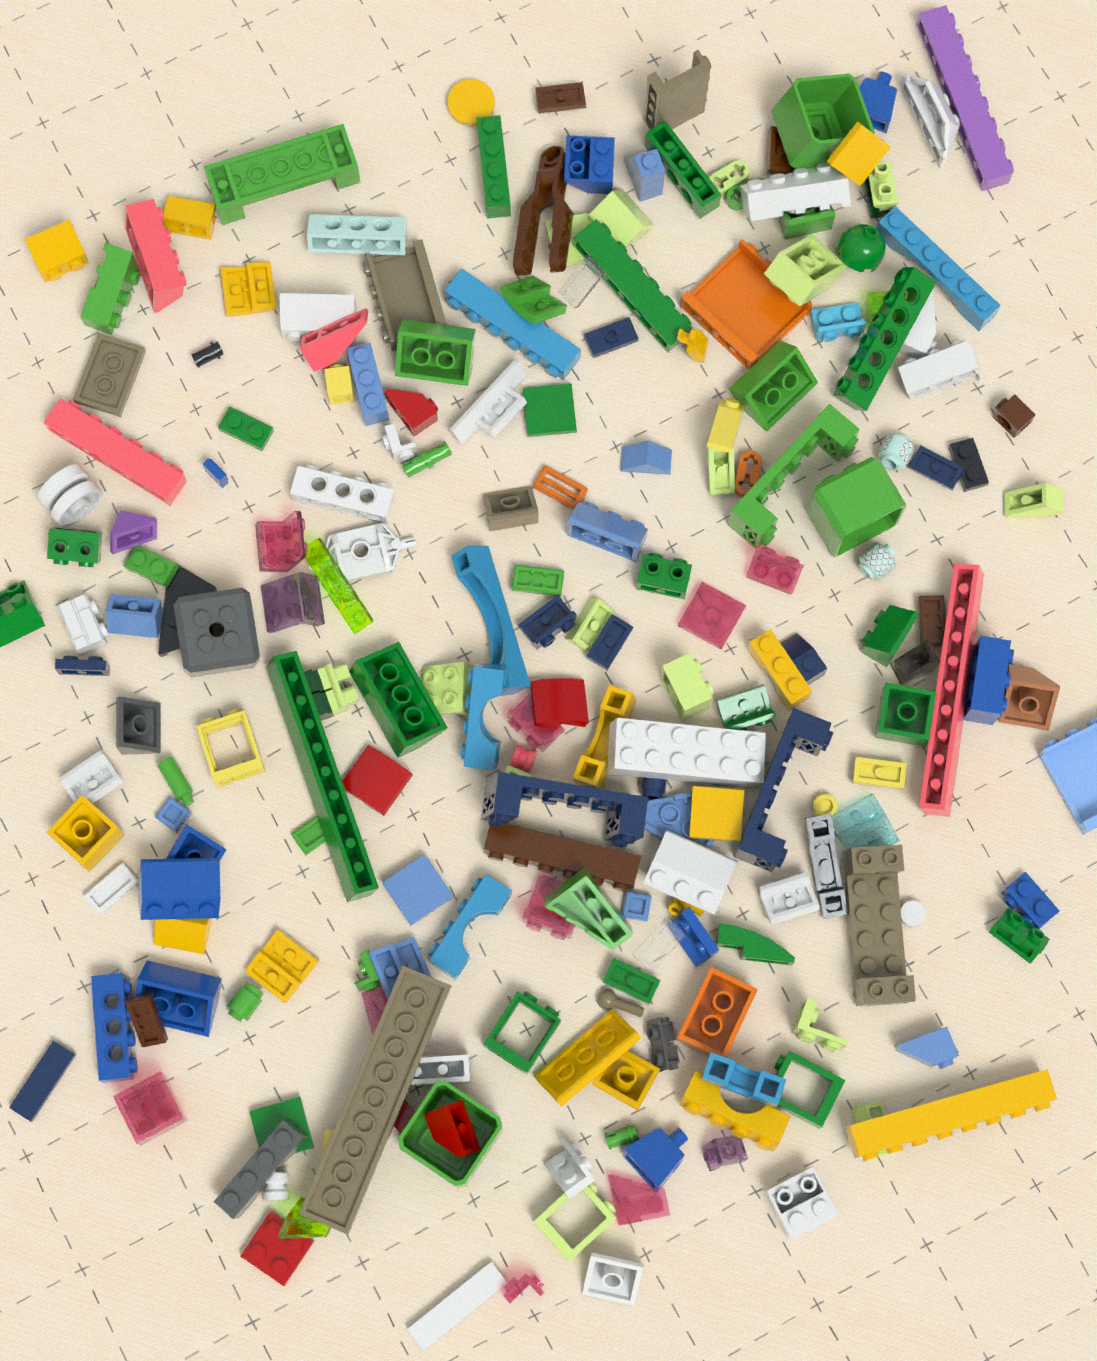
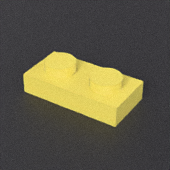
(879, 773)

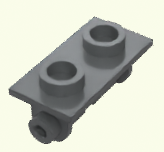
(659, 1032)

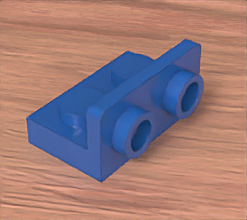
(1029, 901)
(697, 942)

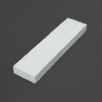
(457, 1306)

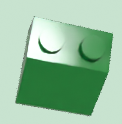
(888, 634)

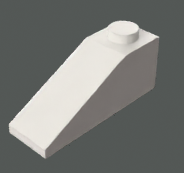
(922, 333)

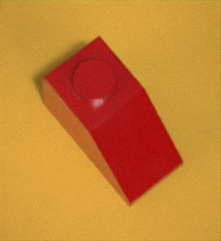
(412, 409)
(453, 1129)

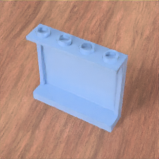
(1074, 773)

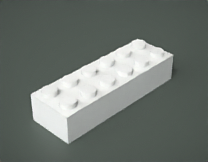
(686, 753)

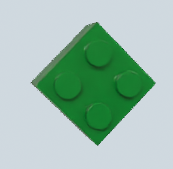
(905, 714)

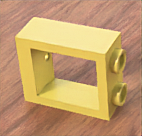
(239, 771)

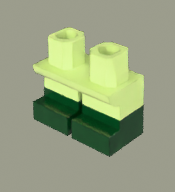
(881, 190)
(326, 690)

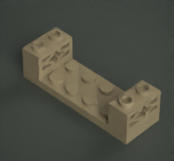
(876, 925)

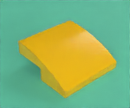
(247, 289)
(282, 965)

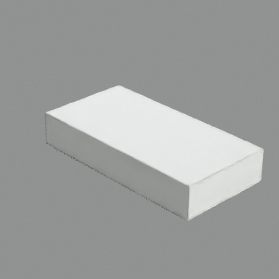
(111, 889)

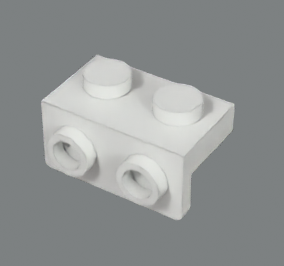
(91, 778)
(788, 898)

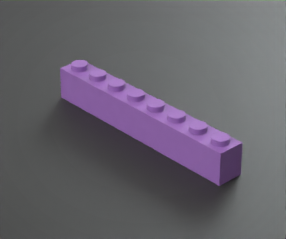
(962, 88)

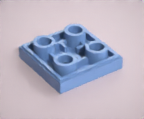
(417, 890)

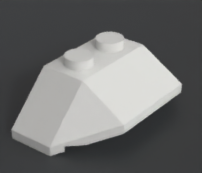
(932, 115)

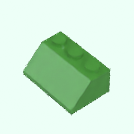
(774, 384)

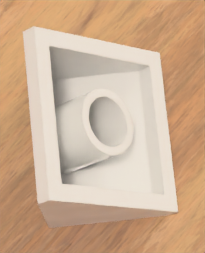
(612, 1278)

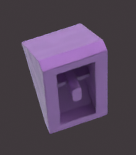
(132, 530)

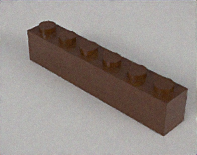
(562, 855)

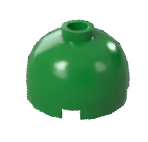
(861, 247)

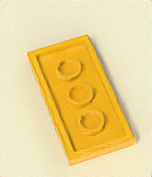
(587, 1057)

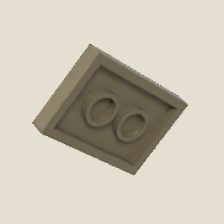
(109, 375)

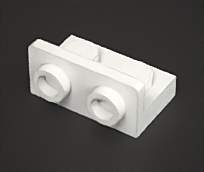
(570, 1170)

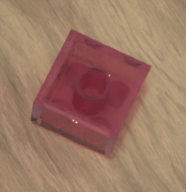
(150, 1108)

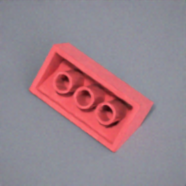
(154, 254)

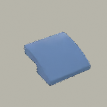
(390, 958)

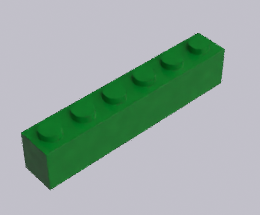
(632, 284)

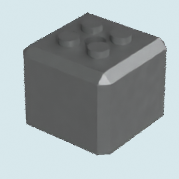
(208, 654)

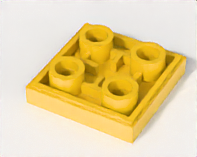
(858, 154)
(716, 814)

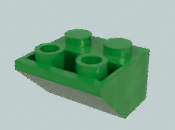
(18, 613)

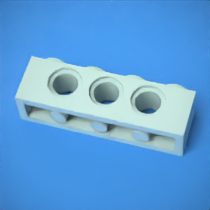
(357, 234)

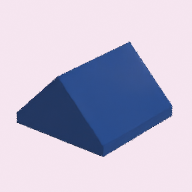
(194, 845)

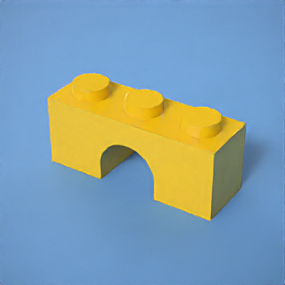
(786, 677)

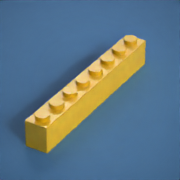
(950, 1114)

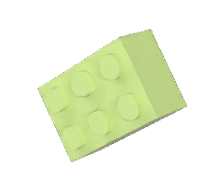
(805, 270)

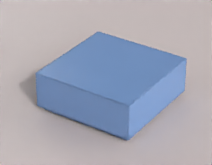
(173, 814)
(636, 906)

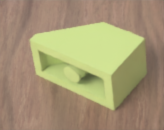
(1034, 501)

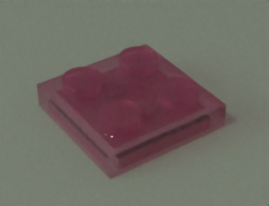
(711, 615)

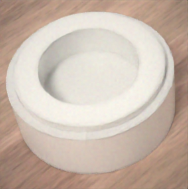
(912, 913)

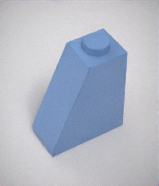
(646, 173)

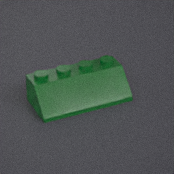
(397, 699)

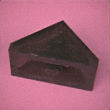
(915, 663)

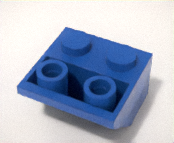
(590, 163)

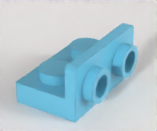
(837, 322)

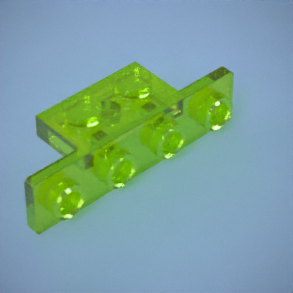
(337, 586)

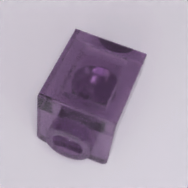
(724, 1152)

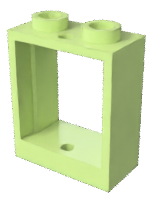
(569, 1253)

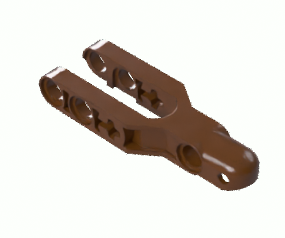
(548, 191)

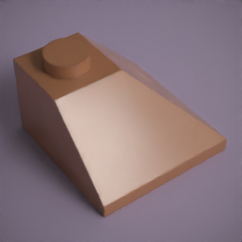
(1029, 698)

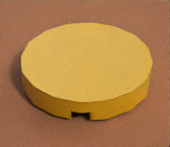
(470, 100)

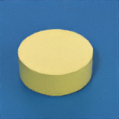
(824, 804)

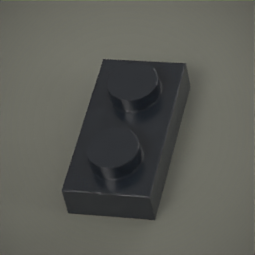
(967, 455)

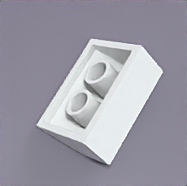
(309, 312)
(690, 872)

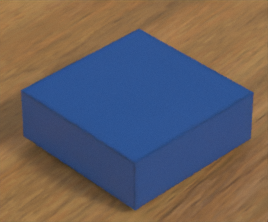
(215, 472)

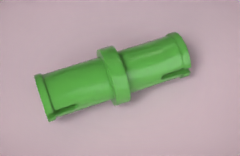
(426, 459)

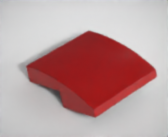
(559, 702)
(376, 780)

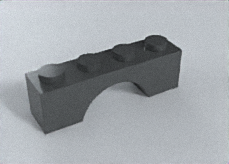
(260, 1167)

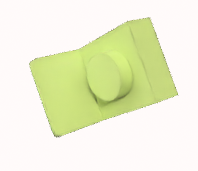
(721, 471)

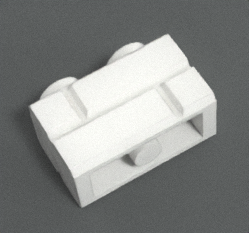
(83, 625)

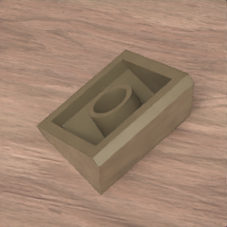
(511, 508)

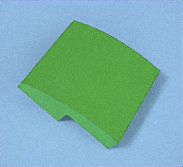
(532, 299)

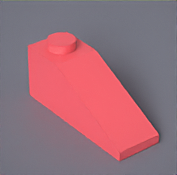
(328, 343)

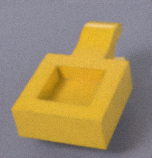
(695, 343)

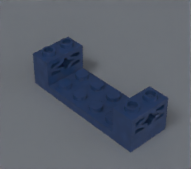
(801, 732)
(624, 811)

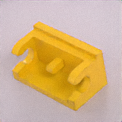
(189, 217)

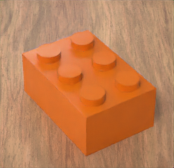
(716, 1013)

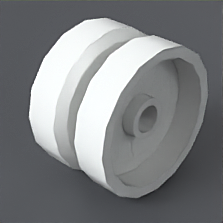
(69, 495)

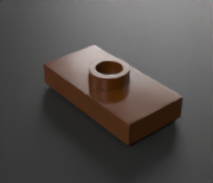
(932, 619)
(146, 1020)

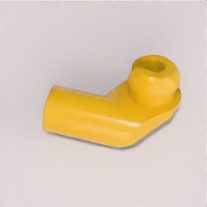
(676, 906)

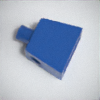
(879, 100)
(656, 1156)

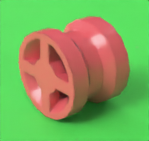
(523, 759)

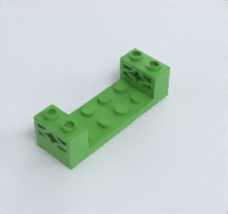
(281, 170)
(831, 433)

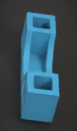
(481, 747)
(487, 899)

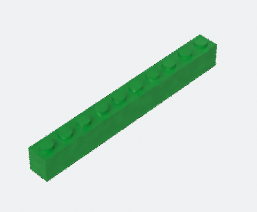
(322, 776)

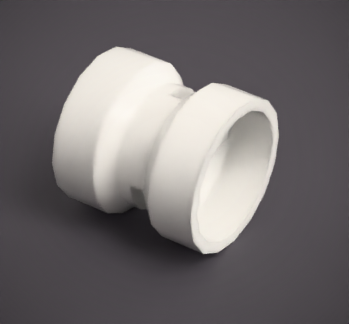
(275, 1188)

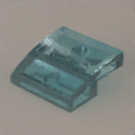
(864, 825)

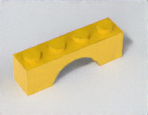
(593, 763)
(761, 1127)

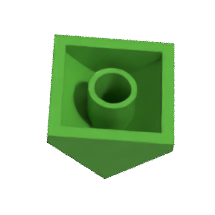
(806, 223)

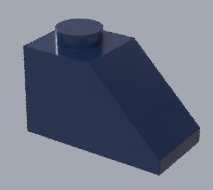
(805, 658)

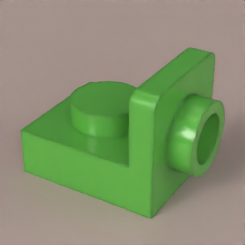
(367, 969)

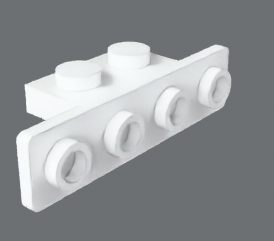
(494, 407)

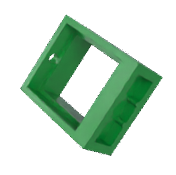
(507, 1054)
(829, 1098)

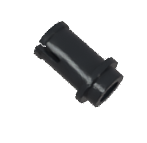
(207, 354)

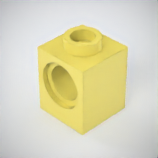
(339, 384)

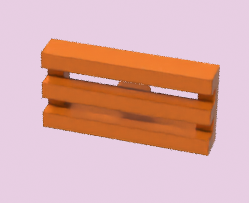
(554, 495)

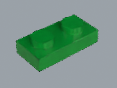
(245, 428)
(631, 981)

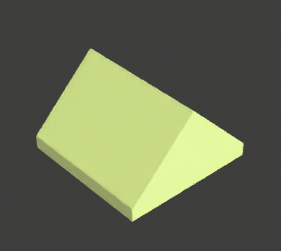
(622, 217)

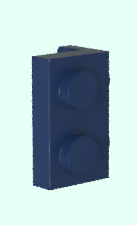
(548, 622)

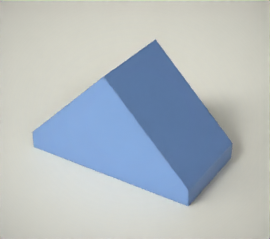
(646, 458)

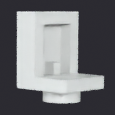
(392, 442)

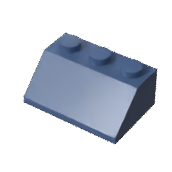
(607, 530)

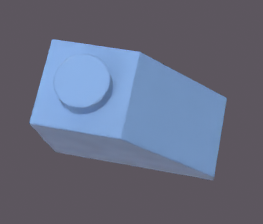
(931, 1048)

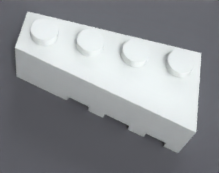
(795, 192)

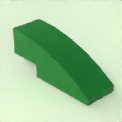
(752, 945)

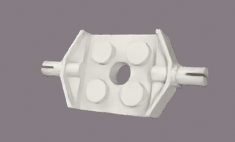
(381, 555)

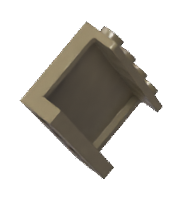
(679, 97)
(403, 290)

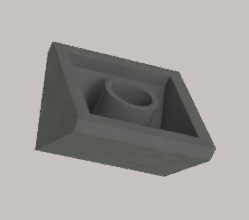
(138, 726)

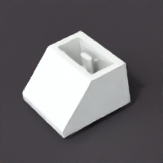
(801, 1203)

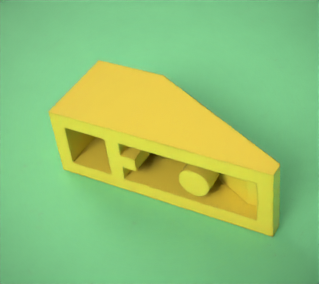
(725, 425)

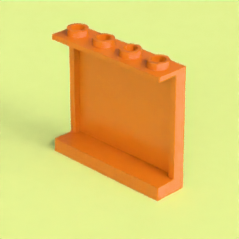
(743, 306)

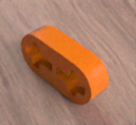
(742, 473)

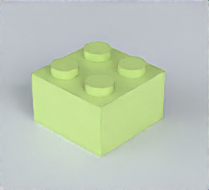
(686, 686)

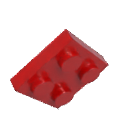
(273, 1255)

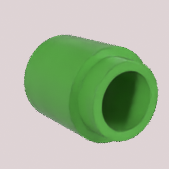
(244, 1002)

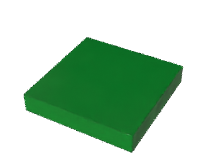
(549, 410)
(268, 1118)

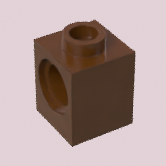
(1013, 415)

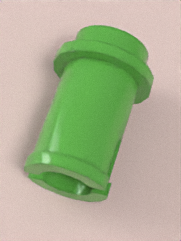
(622, 1136)

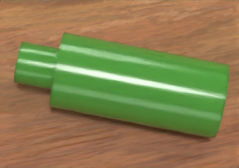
(176, 780)

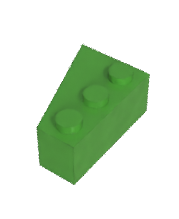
(112, 290)

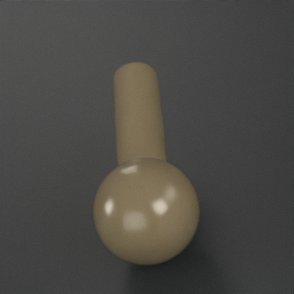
(607, 1000)

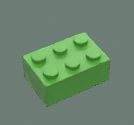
(435, 352)

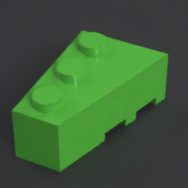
(589, 908)

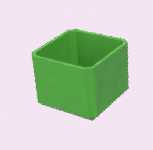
(821, 108)
(855, 506)
(419, 1144)

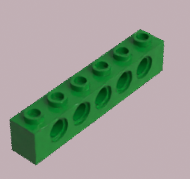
(895, 332)

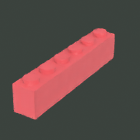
(115, 451)

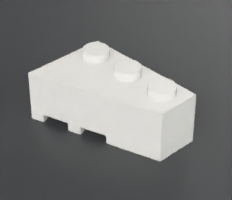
(940, 369)

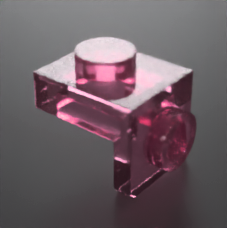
(516, 1287)

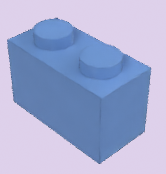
(134, 616)

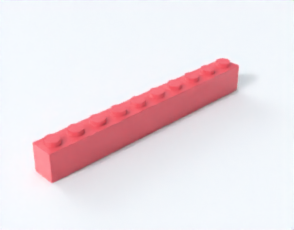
(951, 690)

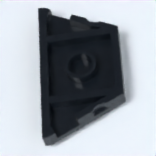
(182, 584)

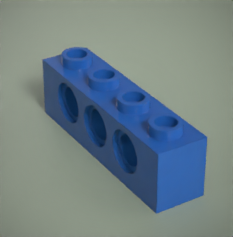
(102, 988)

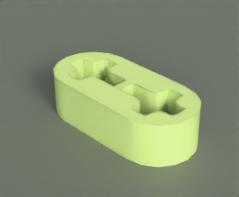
(726, 173)

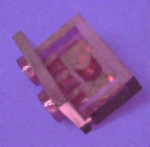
(774, 570)
(522, 719)

